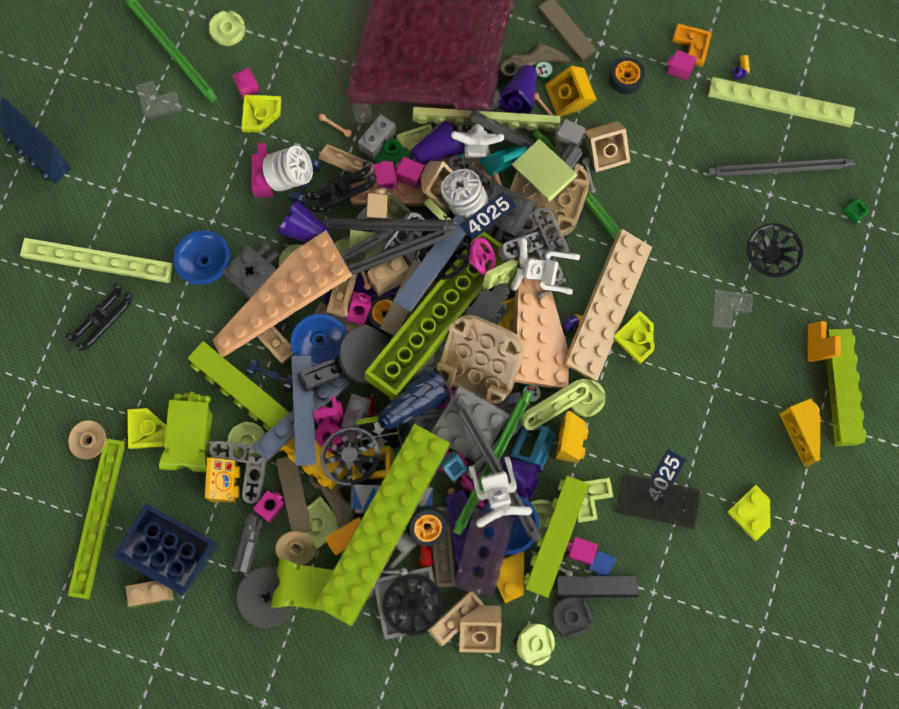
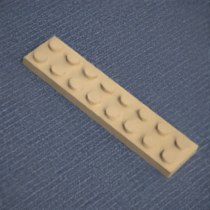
(607, 305)

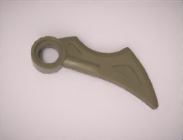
(541, 53)
(339, 505)

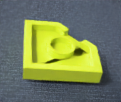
(260, 112)
(637, 337)
(145, 429)
(752, 512)

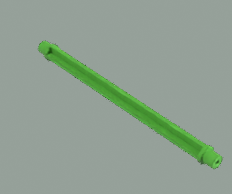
(172, 50)
(590, 201)
(499, 448)

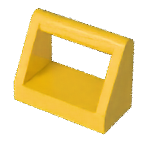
(386, 453)

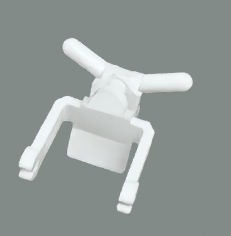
(476, 140)
(542, 269)
(497, 491)

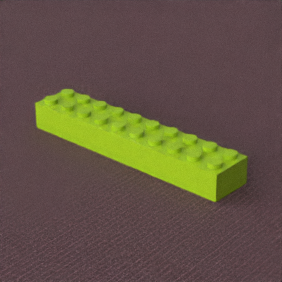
(428, 326)
(383, 525)

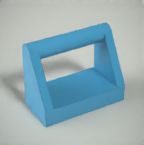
(541, 448)

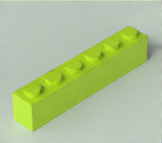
(237, 385)
(845, 393)
(557, 536)

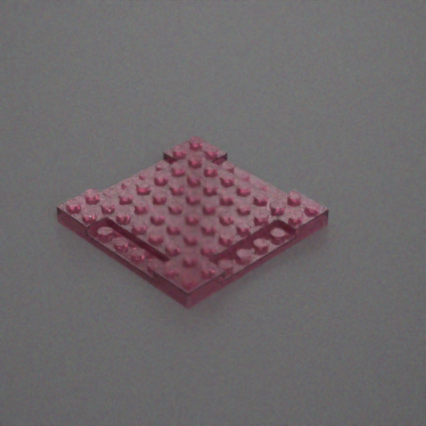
(431, 52)

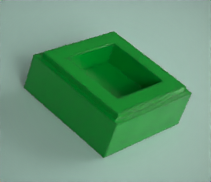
(856, 210)

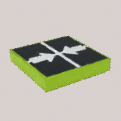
(383, 436)

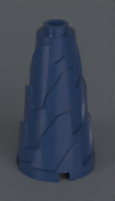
(416, 399)

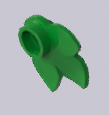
(394, 156)

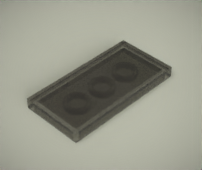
(658, 501)

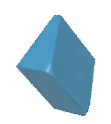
(453, 466)

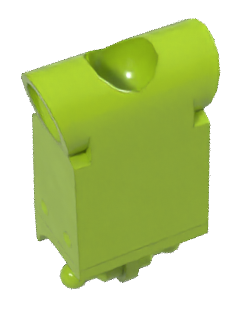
(187, 433)
(299, 585)

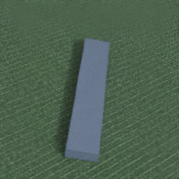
(430, 268)
(303, 415)

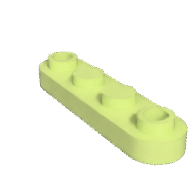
(554, 404)

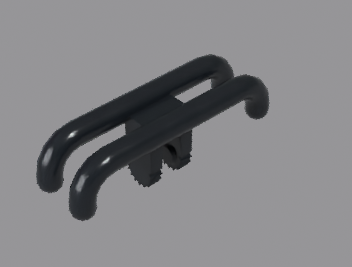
(342, 189)
(101, 318)

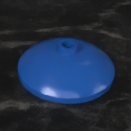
(196, 249)
(305, 333)
(519, 538)

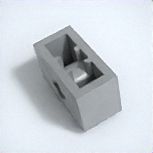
(568, 133)
(376, 136)

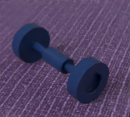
(293, 196)
(254, 367)

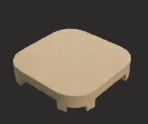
(565, 205)
(481, 358)

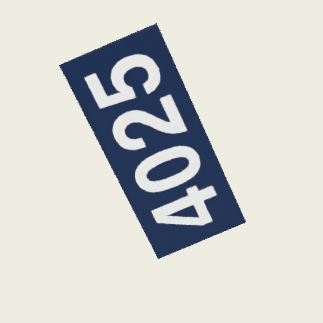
(488, 215)
(668, 467)

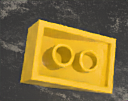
(804, 430)
(571, 438)

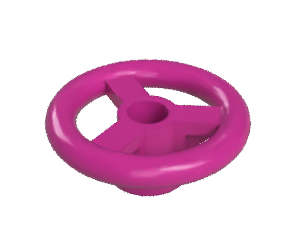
(478, 256)

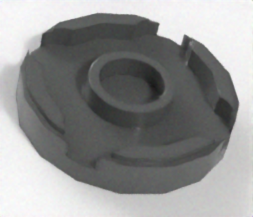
(572, 617)

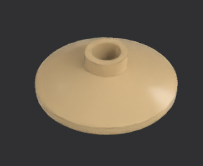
(80, 436)
(297, 554)

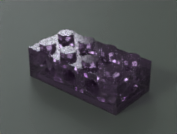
(471, 556)

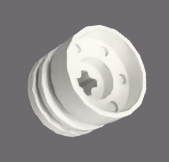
(287, 168)
(464, 193)

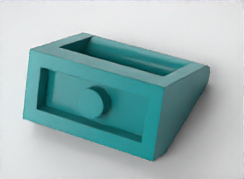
(502, 160)

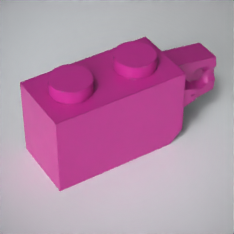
(259, 185)

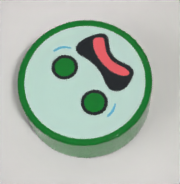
(544, 70)
(535, 391)

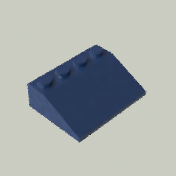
(31, 143)
(165, 550)

